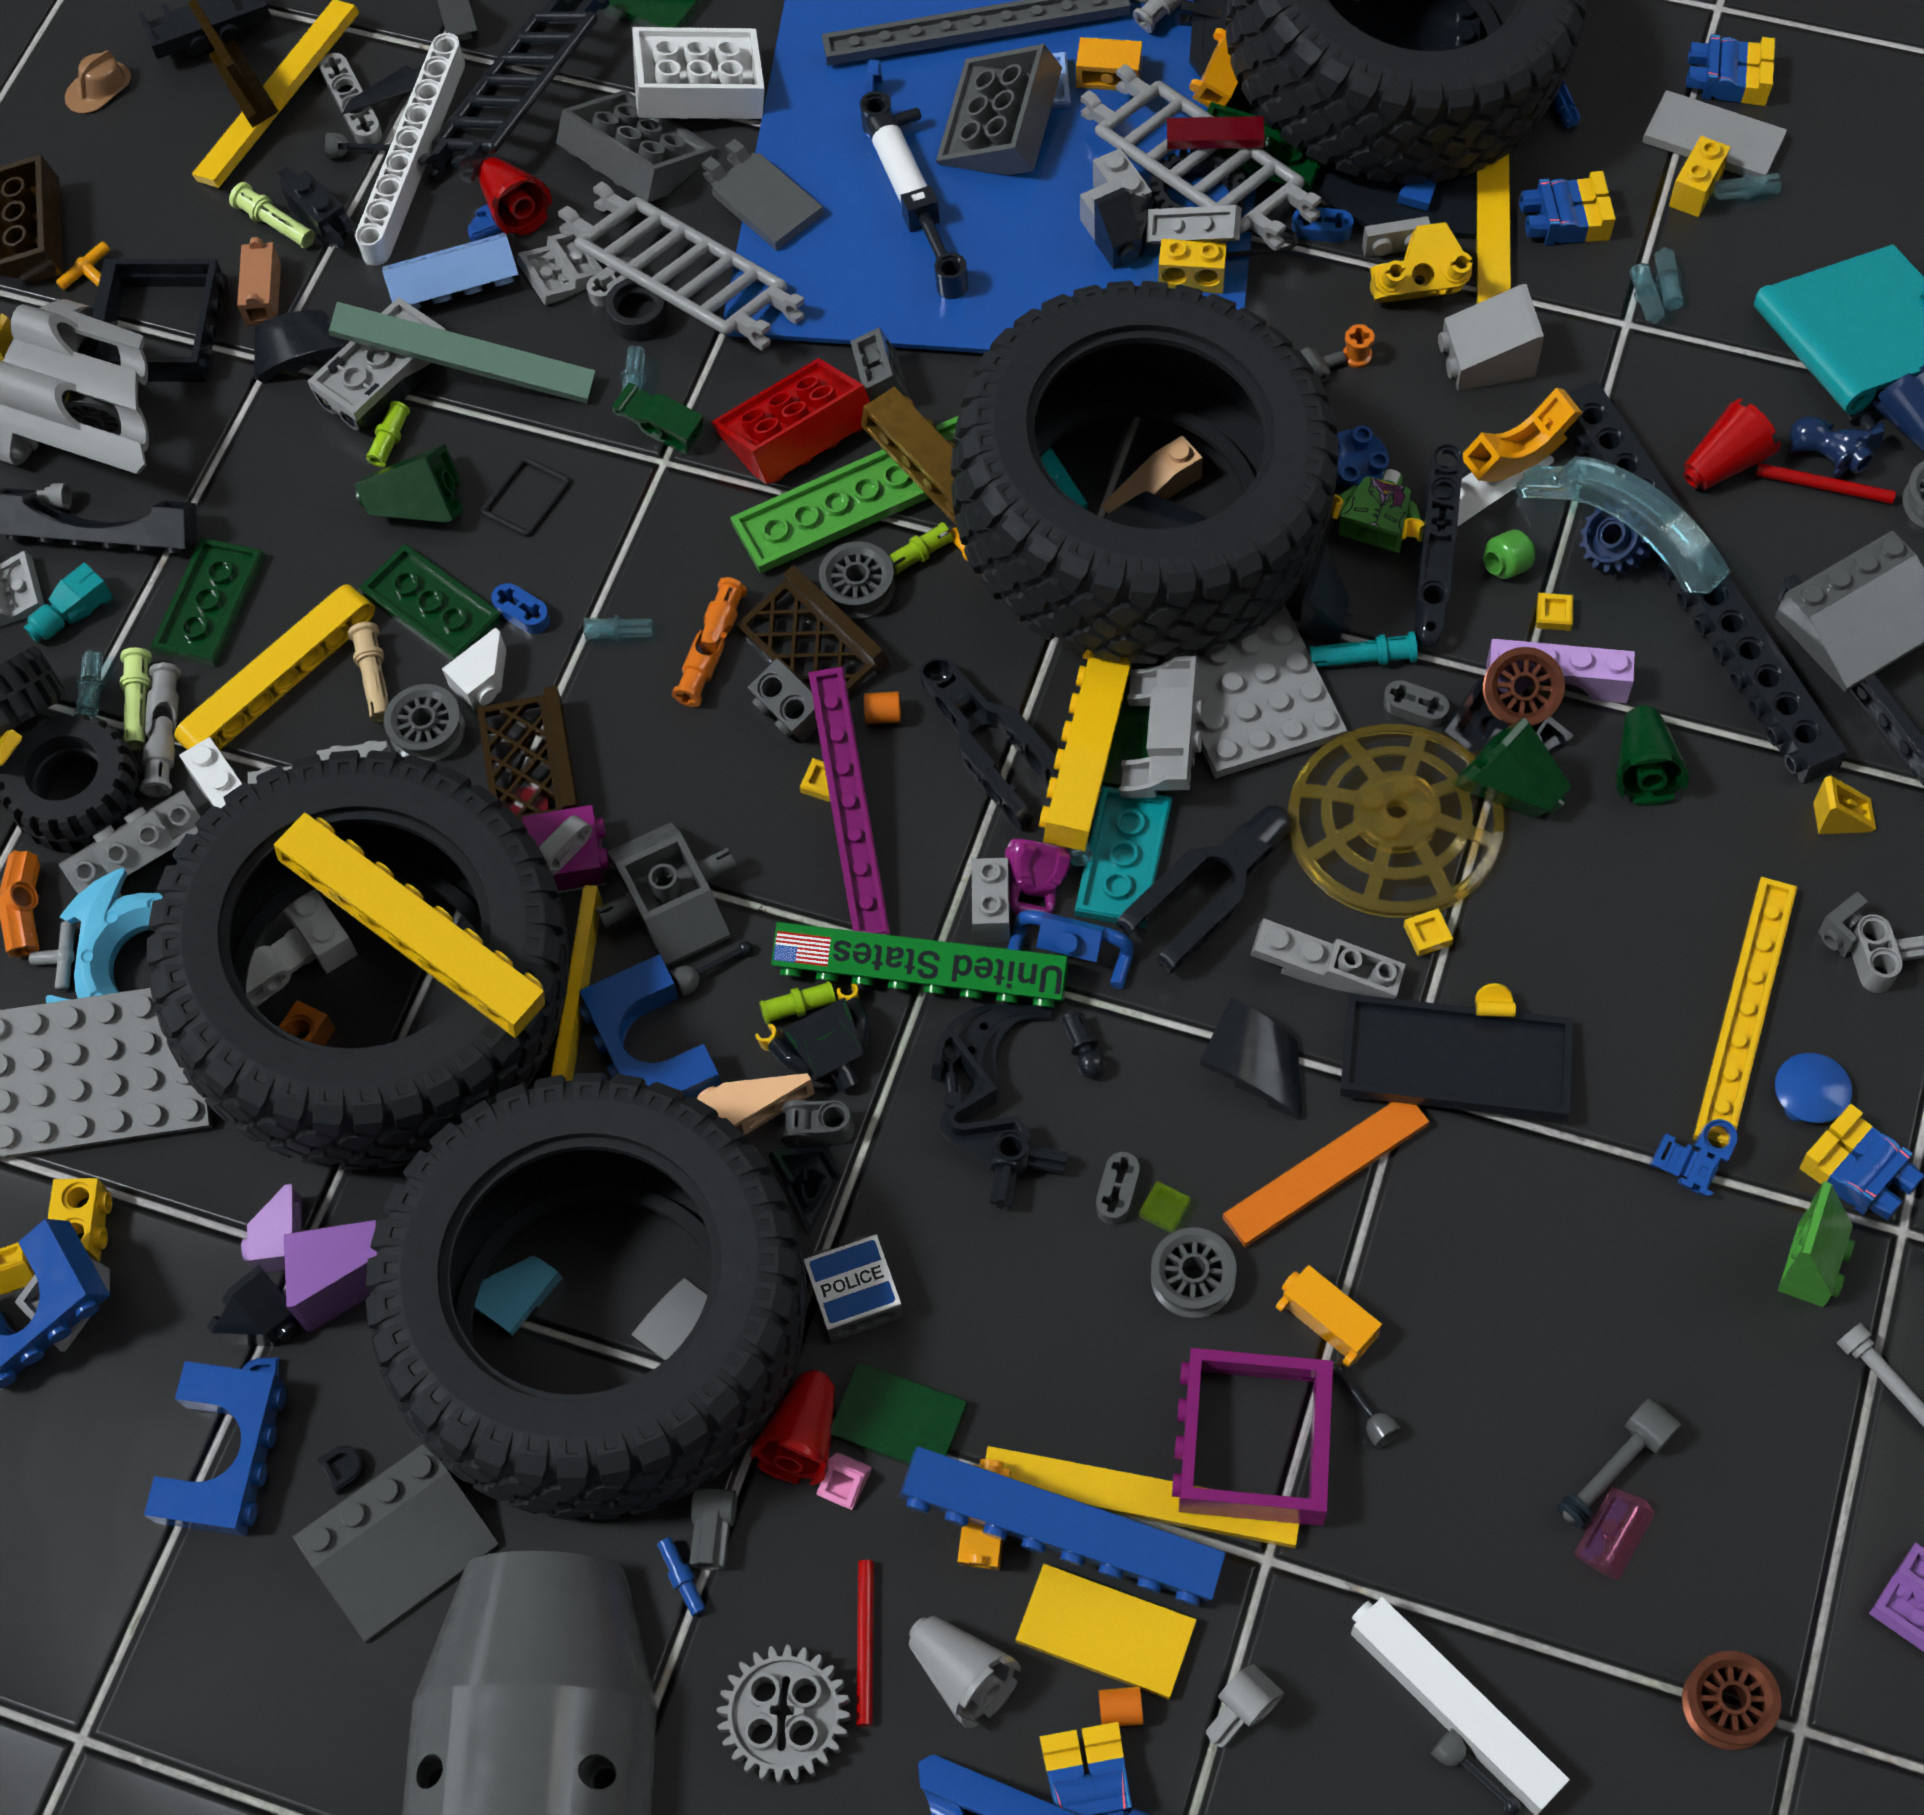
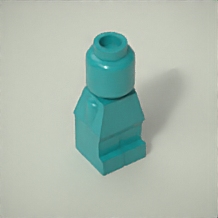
(70, 601)

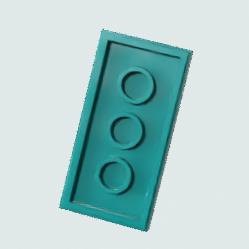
(1125, 852)

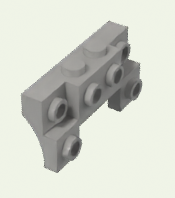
(1172, 727)
(133, 844)

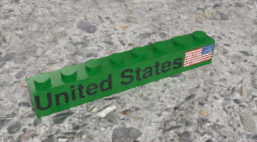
(920, 962)

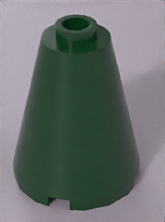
(1649, 759)

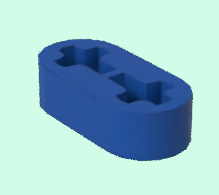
(1324, 226)
(524, 603)

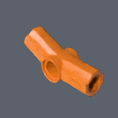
(17, 903)

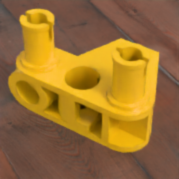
(1430, 255)

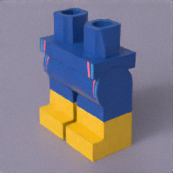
(1732, 69)
(1569, 210)
(1862, 1164)
(1104, 1788)

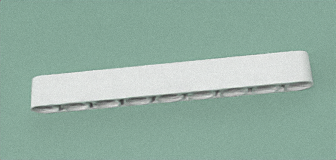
(412, 139)

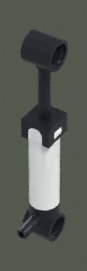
(917, 199)

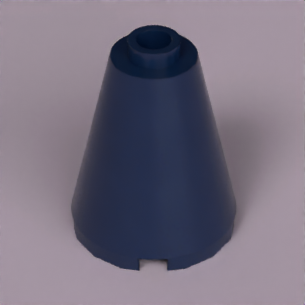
(1904, 406)

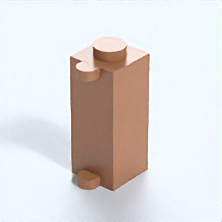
(258, 282)

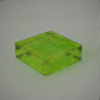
(1164, 1207)

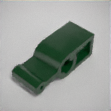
(660, 417)

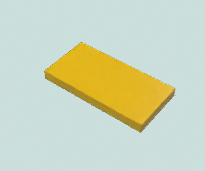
(1106, 1631)

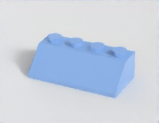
(451, 270)

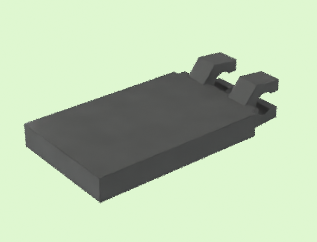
(761, 195)

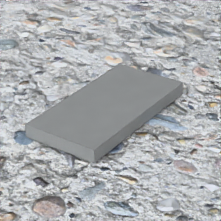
(1683, 120)

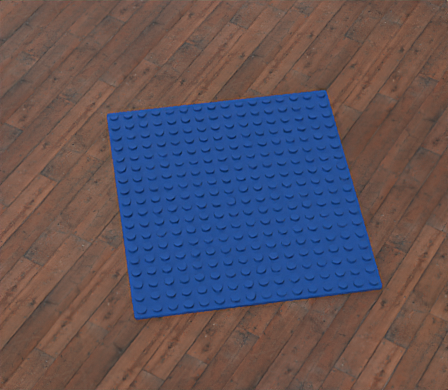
(1013, 230)

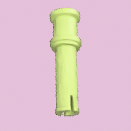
(262, 210)
(135, 684)

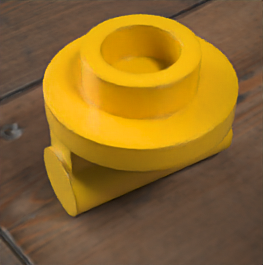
(1495, 1001)

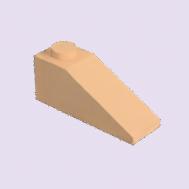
(1161, 474)
(756, 1101)

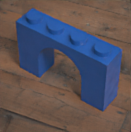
(621, 1001)
(68, 1293)
(228, 1500)

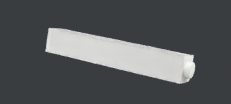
(1458, 1705)

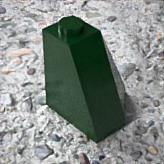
(413, 488)
(1516, 773)

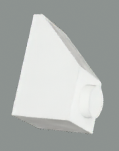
(478, 671)

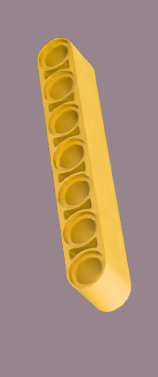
(276, 670)

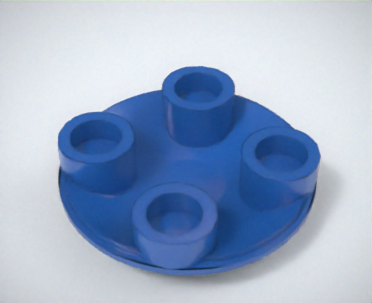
(1360, 456)
(1813, 1088)

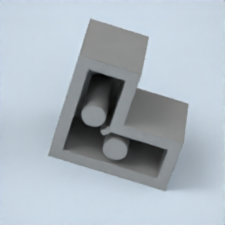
(1110, 174)

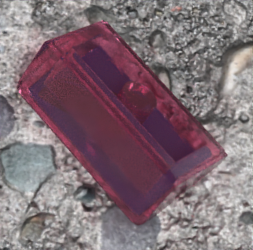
(1615, 1532)

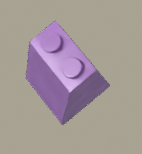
(327, 1271)

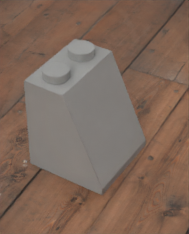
(1493, 341)

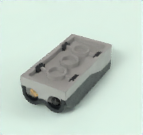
(366, 379)

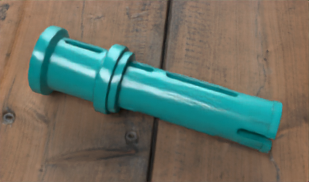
(1381, 650)

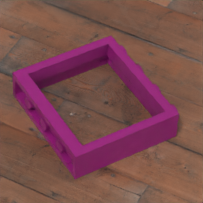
(1253, 1505)

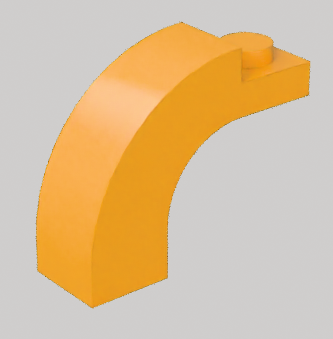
(1509, 453)

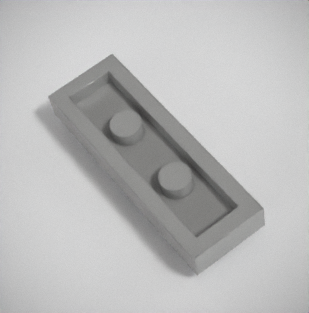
(1194, 224)

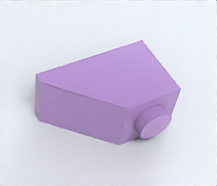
(267, 1229)

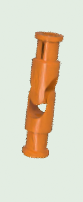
(717, 624)

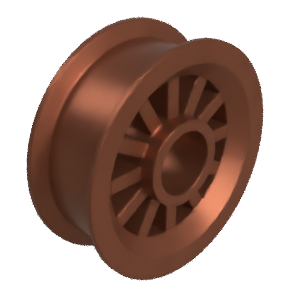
(1542, 660)
(1761, 1680)

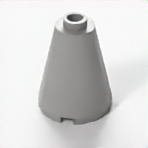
(963, 1669)

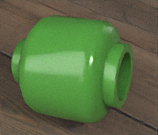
(1509, 554)

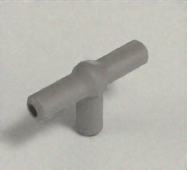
(62, 957)

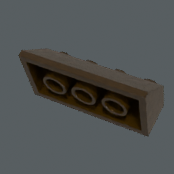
(30, 220)

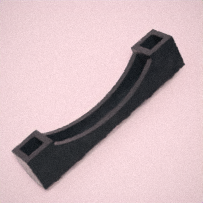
(168, 526)

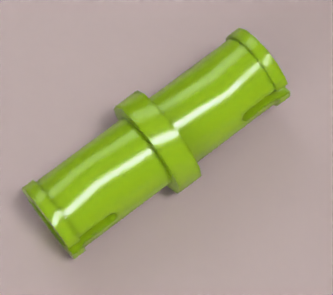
(387, 434)
(920, 548)
(797, 1002)

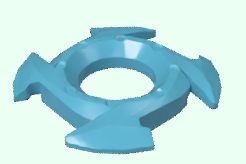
(104, 929)

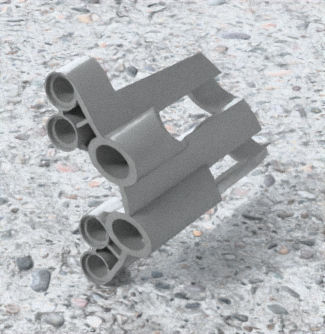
(46, 363)

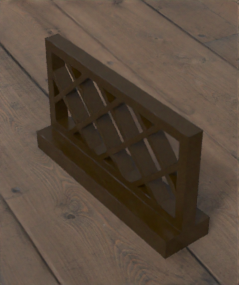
(236, 73)
(827, 615)
(556, 747)

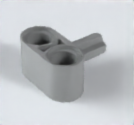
(1883, 953)
(1247, 1701)

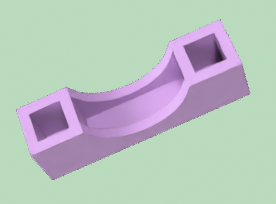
(1598, 671)

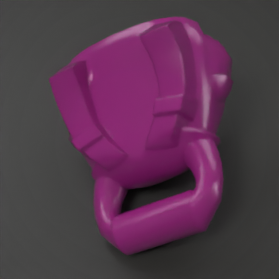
(1035, 871)

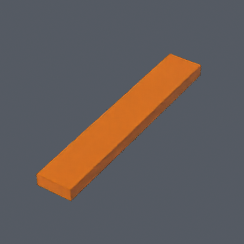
(1324, 1171)

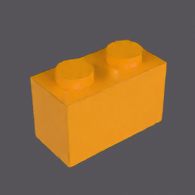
(1101, 58)

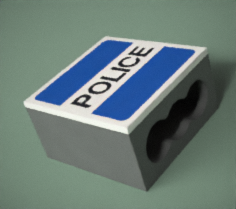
(853, 1287)

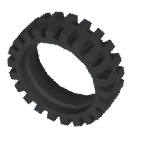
(1159, 187)

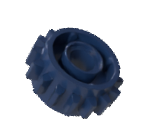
(1610, 556)

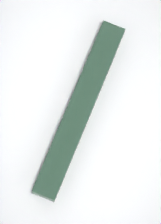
(461, 352)

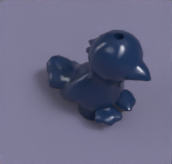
(1842, 447)

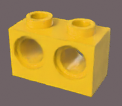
(1699, 176)
(1193, 264)
(87, 1219)

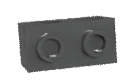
(878, 364)
(791, 698)

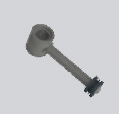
(1650, 1428)

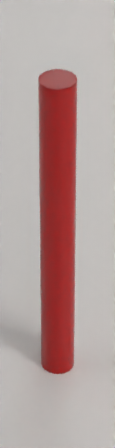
(1825, 483)
(865, 1629)

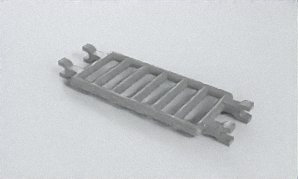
(1143, 94)
(739, 321)

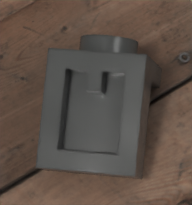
(1839, 924)

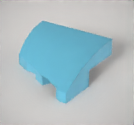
(515, 1292)

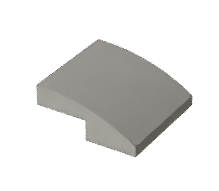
(558, 268)
(18, 589)
(671, 1319)

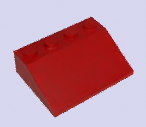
(793, 420)

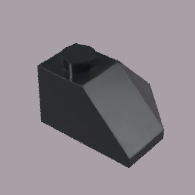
(1121, 225)
(254, 1313)

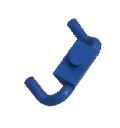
(1074, 939)

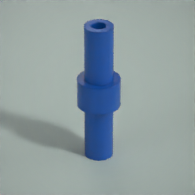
(681, 1576)

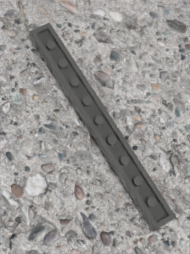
(964, 27)

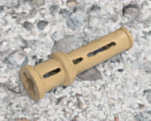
(369, 660)

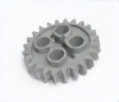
(747, 1713)

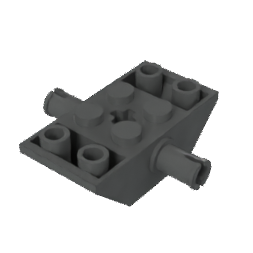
(669, 893)

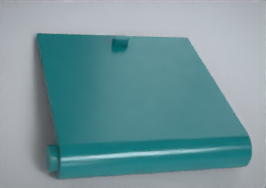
(1852, 323)

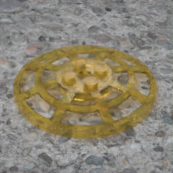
(1391, 833)

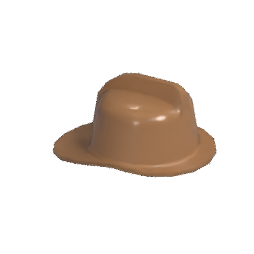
(97, 83)

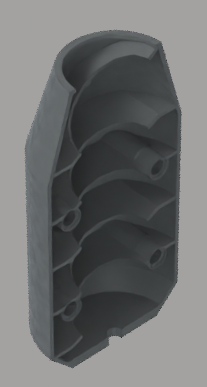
(534, 1694)

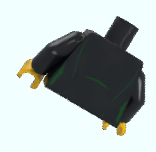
(824, 1040)

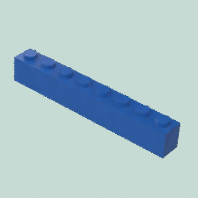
(1061, 1525)

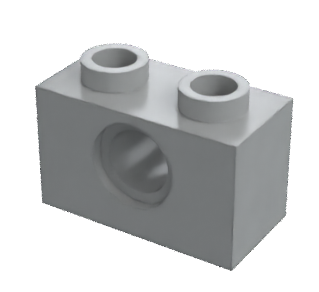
(990, 900)

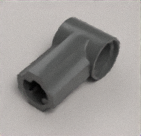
(712, 1516)

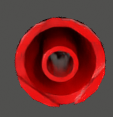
(513, 196)
(1732, 445)
(799, 1431)

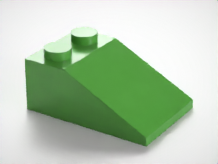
(1818, 1250)

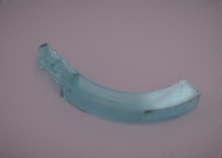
(1641, 507)

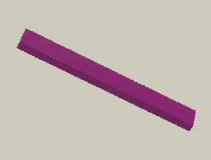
(848, 801)

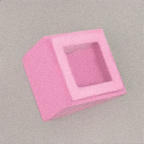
(844, 1480)

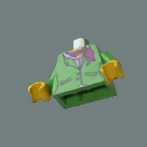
(1378, 512)

